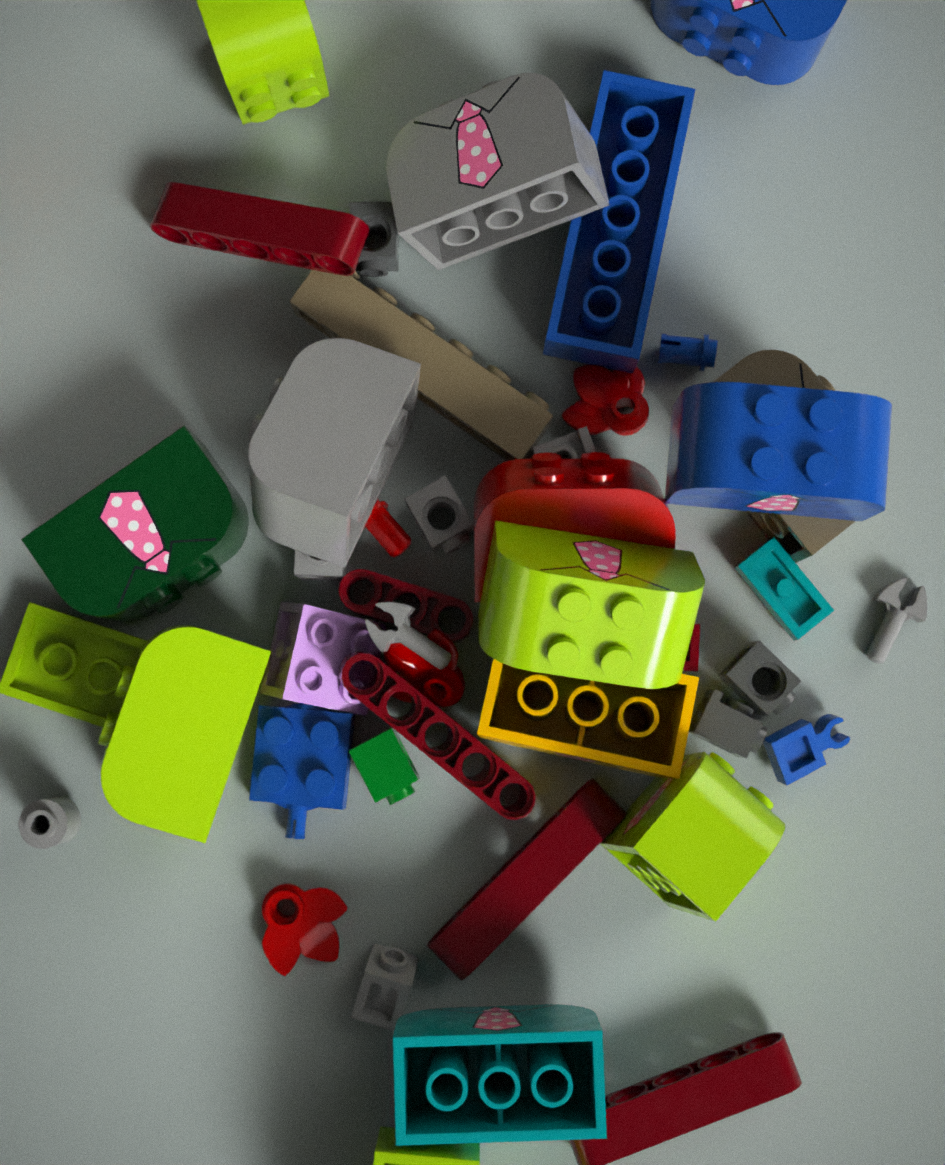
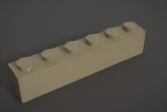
(449, 380)

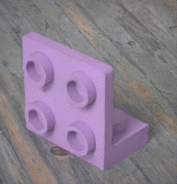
(308, 654)

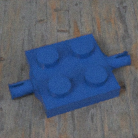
(301, 760)

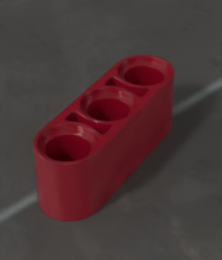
(390, 589)

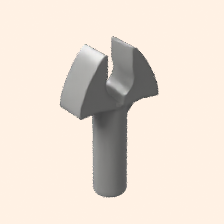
(895, 617)
(406, 635)

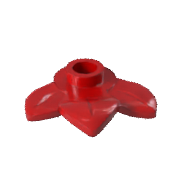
(602, 395)
(424, 675)
(304, 932)

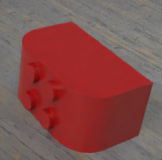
(571, 495)

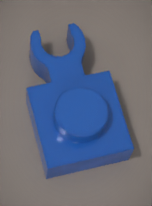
(799, 747)

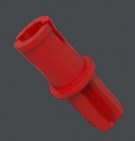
(387, 530)

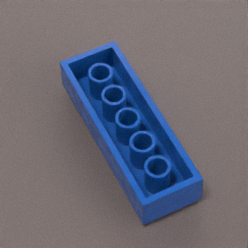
(617, 250)

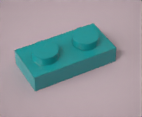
(784, 589)

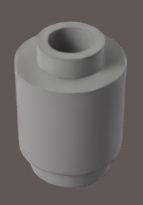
(63, 820)

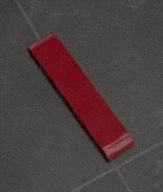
(260, 228)
(453, 751)
(526, 879)
(692, 1097)

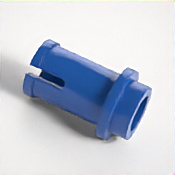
(688, 351)

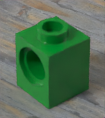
(385, 767)

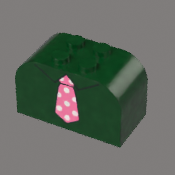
(144, 533)

